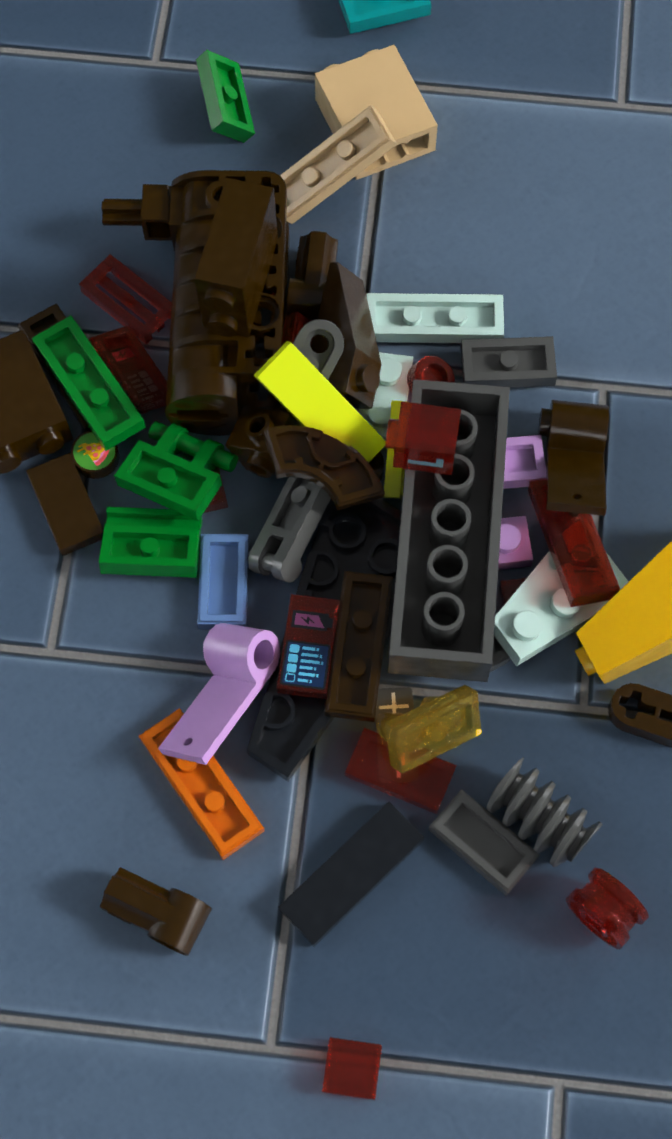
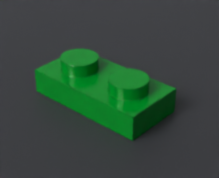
(225, 96)

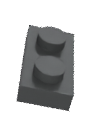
(509, 362)

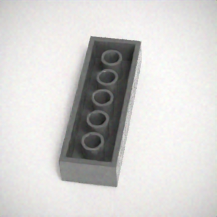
(452, 543)

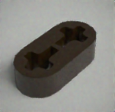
(643, 725)

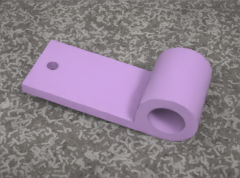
(240, 665)

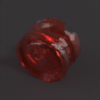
(607, 908)

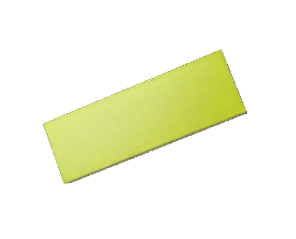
(316, 401)

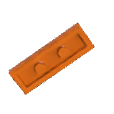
(205, 792)

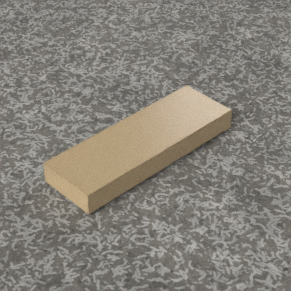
(336, 162)

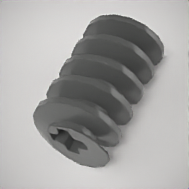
(541, 814)

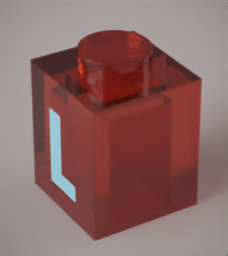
(424, 437)

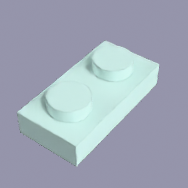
(391, 387)

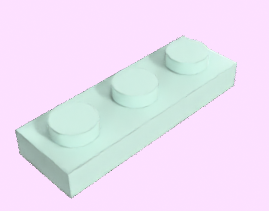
(435, 317)

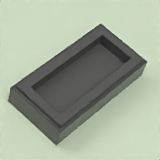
(483, 842)

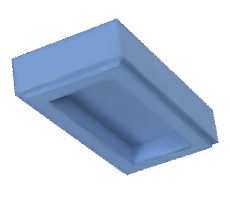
(223, 580)

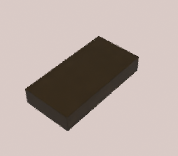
(65, 504)

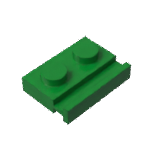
(150, 543)

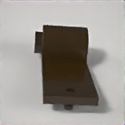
(575, 456)

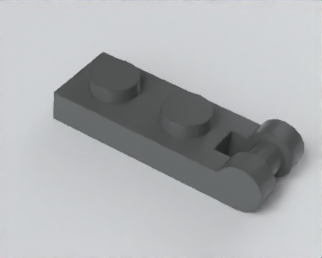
(288, 530)

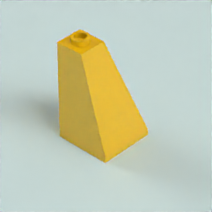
(632, 625)

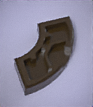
(324, 461)

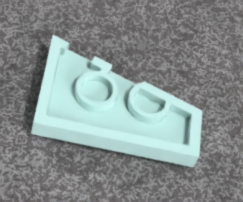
(541, 613)

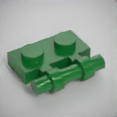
(171, 480)

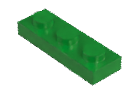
(88, 383)

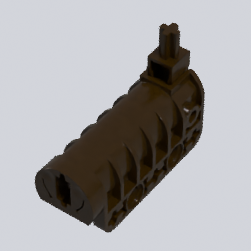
(208, 372)

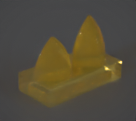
(430, 728)

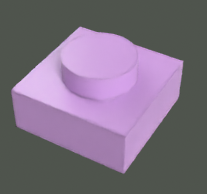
(524, 461)
(514, 544)

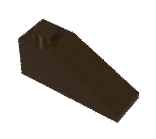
(347, 307)

